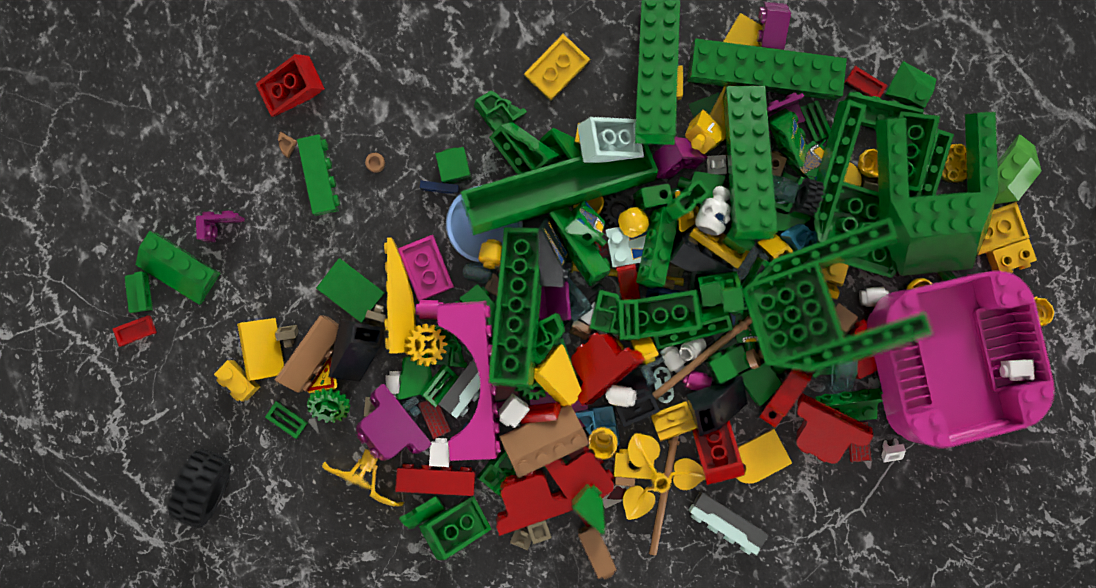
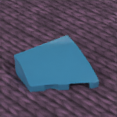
(799, 237)
(599, 417)

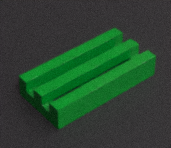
(822, 118)
(628, 336)
(434, 381)
(299, 428)

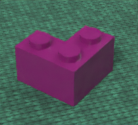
(775, 25)
(673, 158)

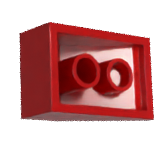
(290, 84)
(719, 454)

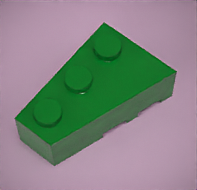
(521, 148)

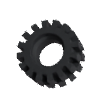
(809, 197)
(610, 202)

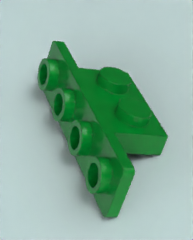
(880, 109)
(856, 404)

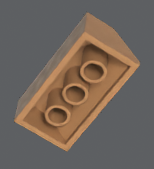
(309, 355)
(544, 442)

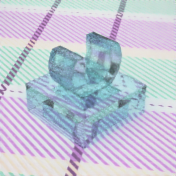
(411, 405)

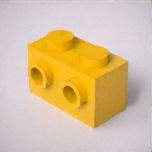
(1012, 256)
(235, 379)

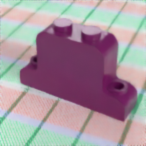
(390, 427)

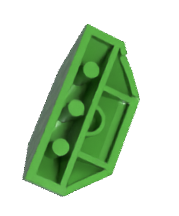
(1017, 170)

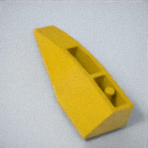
(400, 301)

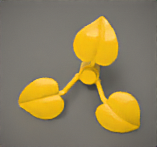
(643, 450)
(366, 463)

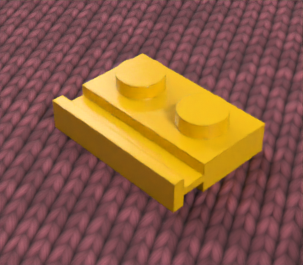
(673, 421)

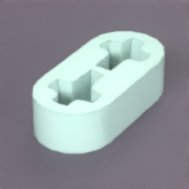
(658, 384)

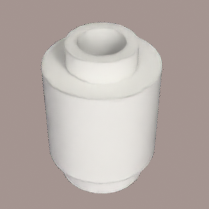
(872, 295)
(692, 349)
(672, 359)
(393, 382)
(621, 396)

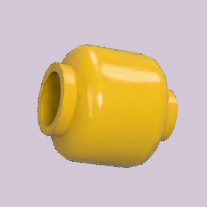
(490, 253)

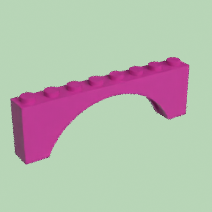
(471, 326)

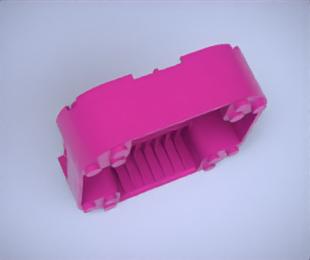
(951, 383)

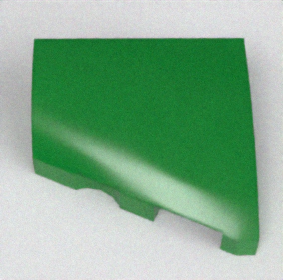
(497, 110)
(604, 313)
(548, 334)
(453, 355)
(413, 378)
(497, 471)
(422, 513)

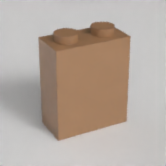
(597, 551)

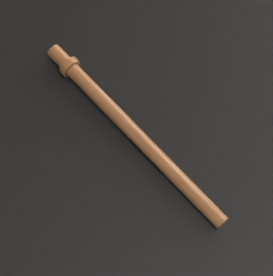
(743, 324)
(663, 496)

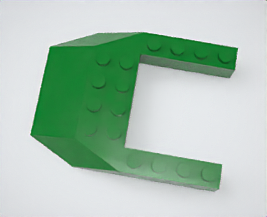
(851, 206)
(938, 229)
(797, 314)

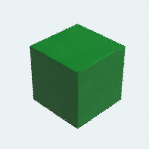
(453, 165)

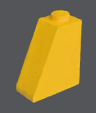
(558, 377)

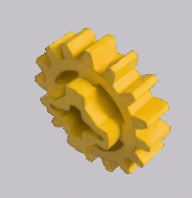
(419, 339)

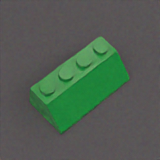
(920, 136)
(585, 258)
(176, 267)
(668, 314)

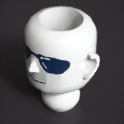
(714, 212)

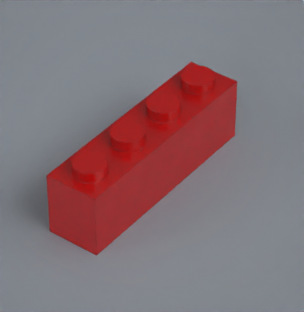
(435, 480)

